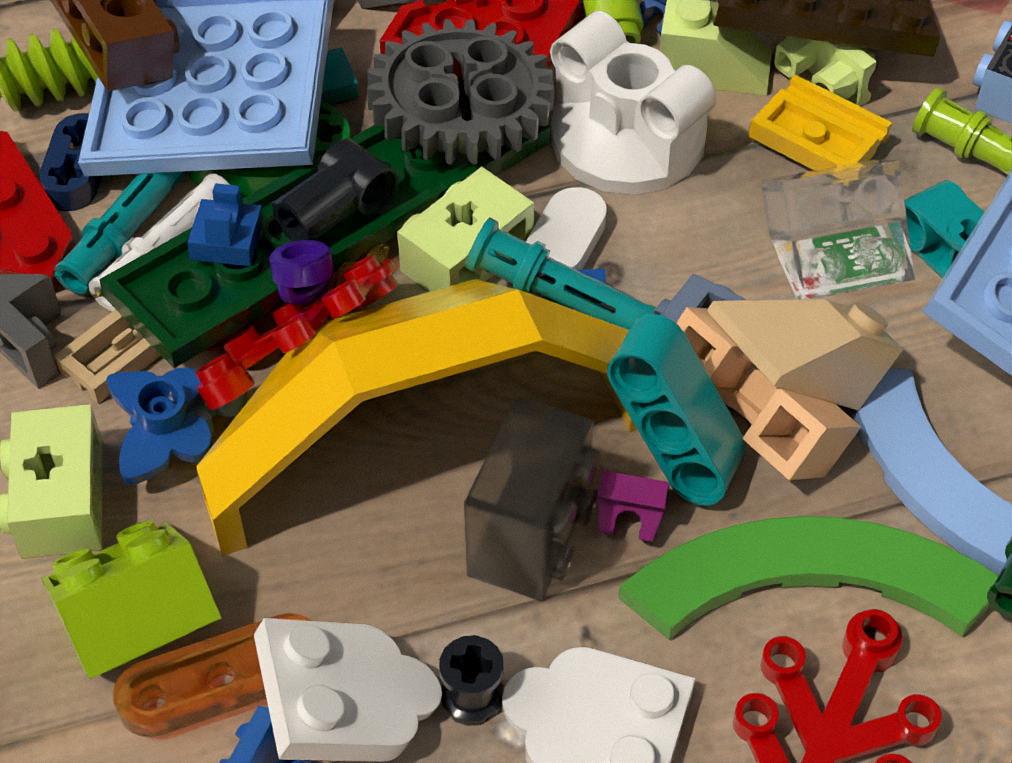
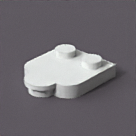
(341, 690)
(597, 709)

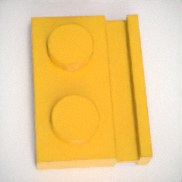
(818, 127)

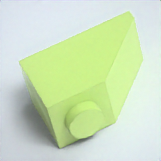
(728, 56)

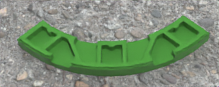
(808, 553)

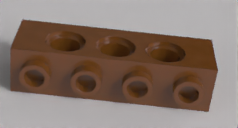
(122, 39)

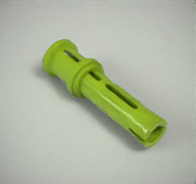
(964, 130)

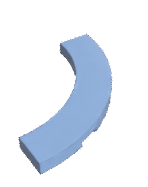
(928, 476)

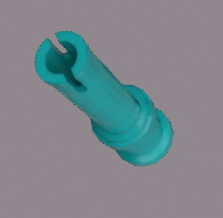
(534, 260)

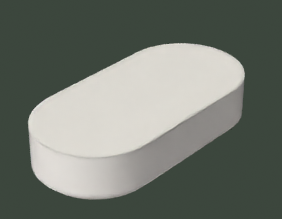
(571, 225)

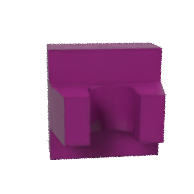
(632, 493)

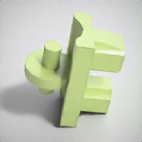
(835, 66)

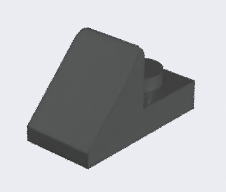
(25, 308)

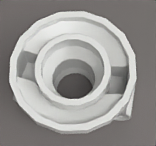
(624, 111)

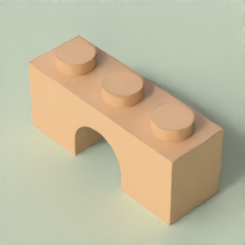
(787, 428)

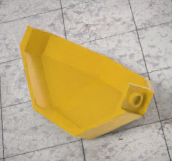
(378, 355)

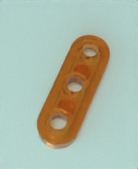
(185, 681)

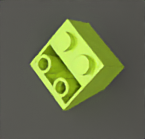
(129, 596)

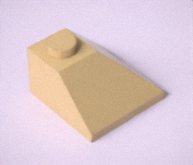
(812, 345)

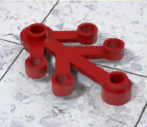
(227, 375)
(829, 736)

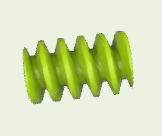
(43, 68)

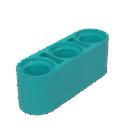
(677, 409)

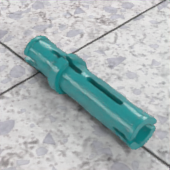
(106, 235)

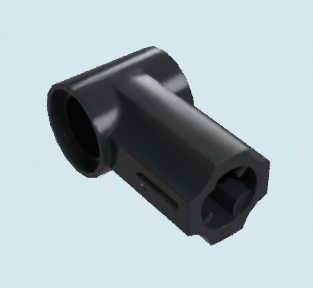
(345, 182)

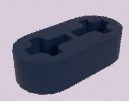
(62, 161)

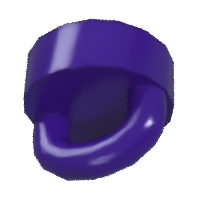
(301, 265)

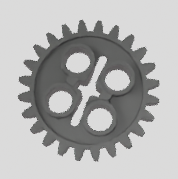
(419, 94)

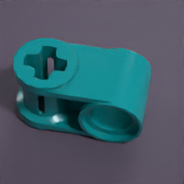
(940, 223)

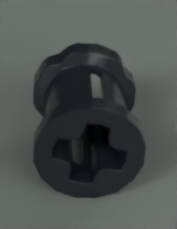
(471, 659)

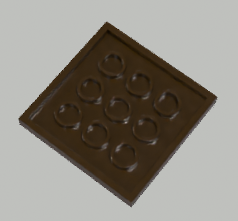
(875, 24)

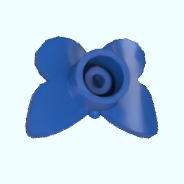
(160, 421)

